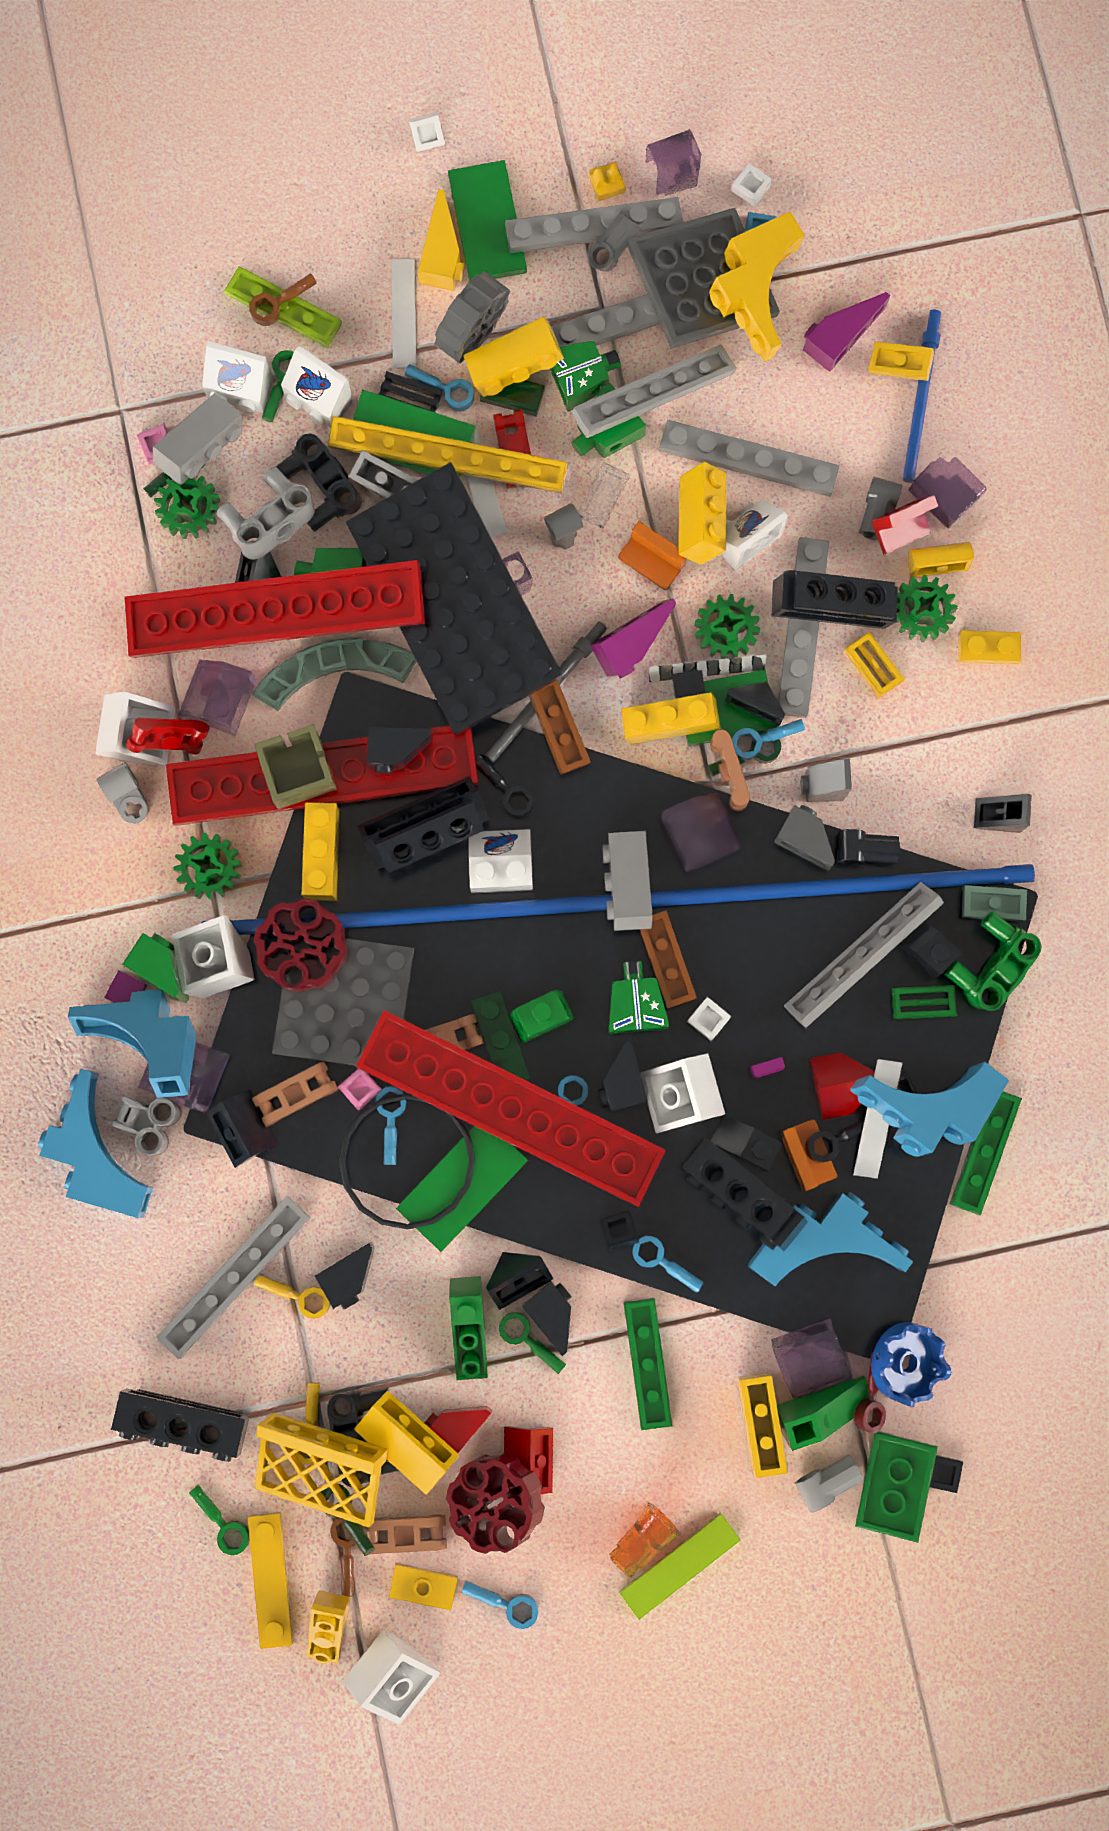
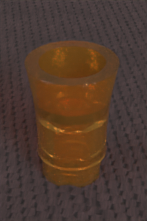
(644, 1540)

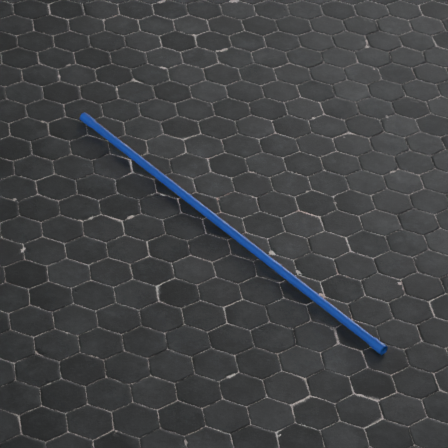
(1008, 874)

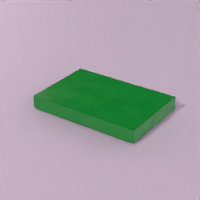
(730, 716)
(896, 1486)

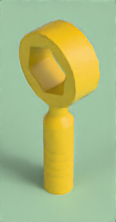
(288, 1292)
(311, 1413)

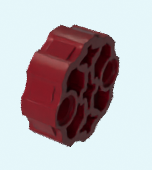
(290, 916)
(500, 1480)

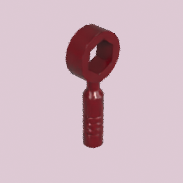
(866, 1405)

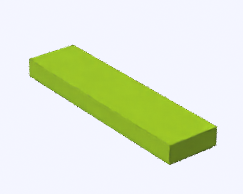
(295, 314)
(679, 1566)

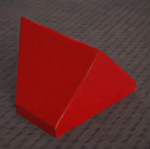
(833, 1080)

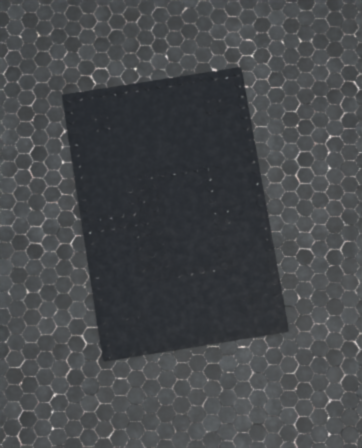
(737, 954)

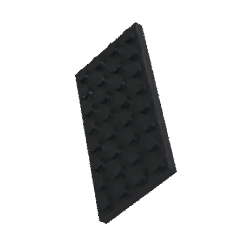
(477, 632)

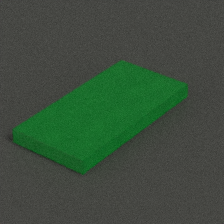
(481, 207)
(396, 414)
(493, 1168)

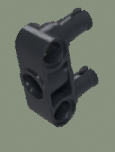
(327, 475)
(346, 1423)

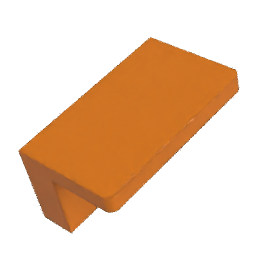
(652, 556)
(808, 1172)

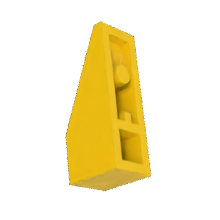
(440, 256)

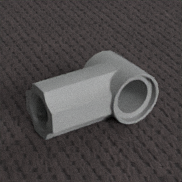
(822, 1486)

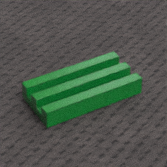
(897, 1003)

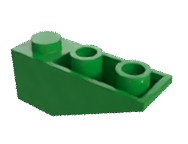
(468, 1327)
(820, 1413)

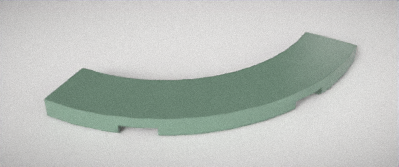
(331, 658)

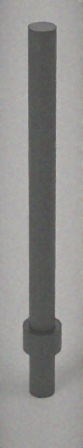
(581, 649)

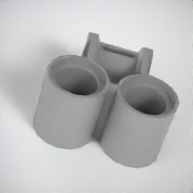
(122, 787)
(143, 1120)

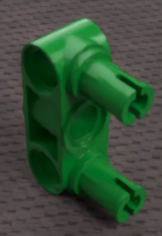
(1002, 970)

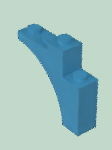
(147, 1028)
(924, 1118)
(78, 1143)
(835, 1232)

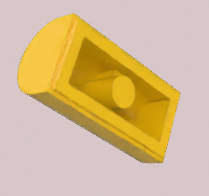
(940, 559)

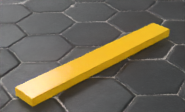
(438, 451)

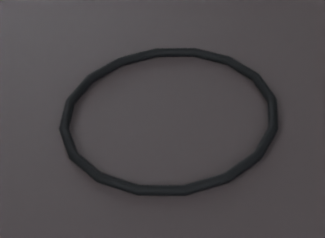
(393, 1223)

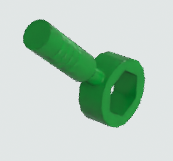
(277, 391)
(535, 1346)
(215, 1515)

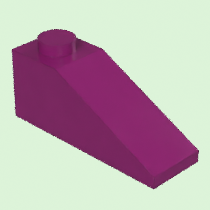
(841, 330)
(631, 641)

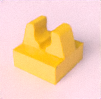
(606, 181)

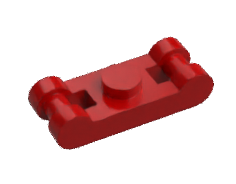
(513, 442)
(167, 735)

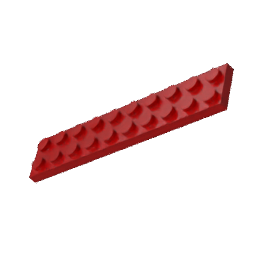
(275, 609)
(237, 786)
(510, 1108)

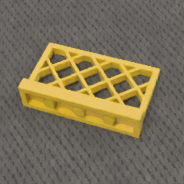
(325, 1444)

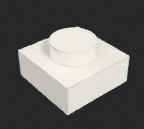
(426, 131)
(751, 184)
(709, 1019)

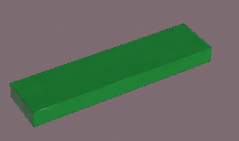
(985, 1156)
(647, 1364)

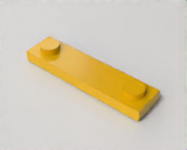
(270, 1580)

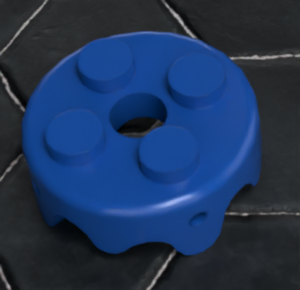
(924, 1367)

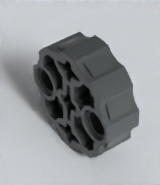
(472, 316)

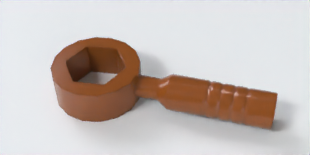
(287, 295)
(347, 1559)

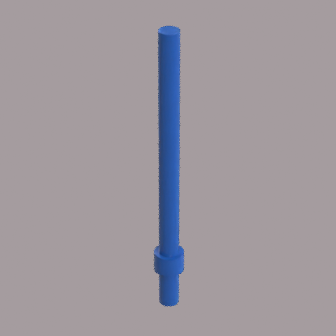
(930, 339)

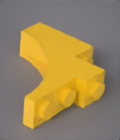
(746, 287)

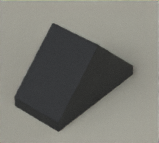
(1003, 813)

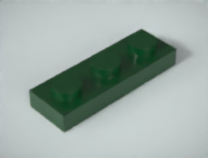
(499, 1034)

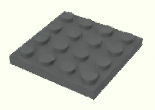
(679, 270)
(341, 1017)

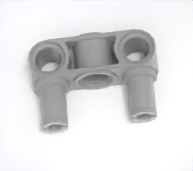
(274, 520)

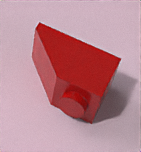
(458, 1424)

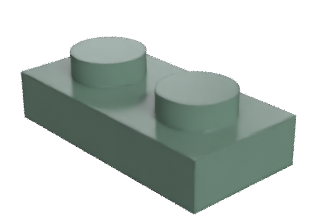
(1005, 902)

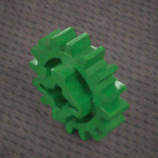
(177, 513)
(724, 615)
(931, 617)
(210, 854)

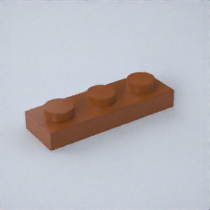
(559, 728)
(667, 961)

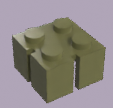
(297, 770)

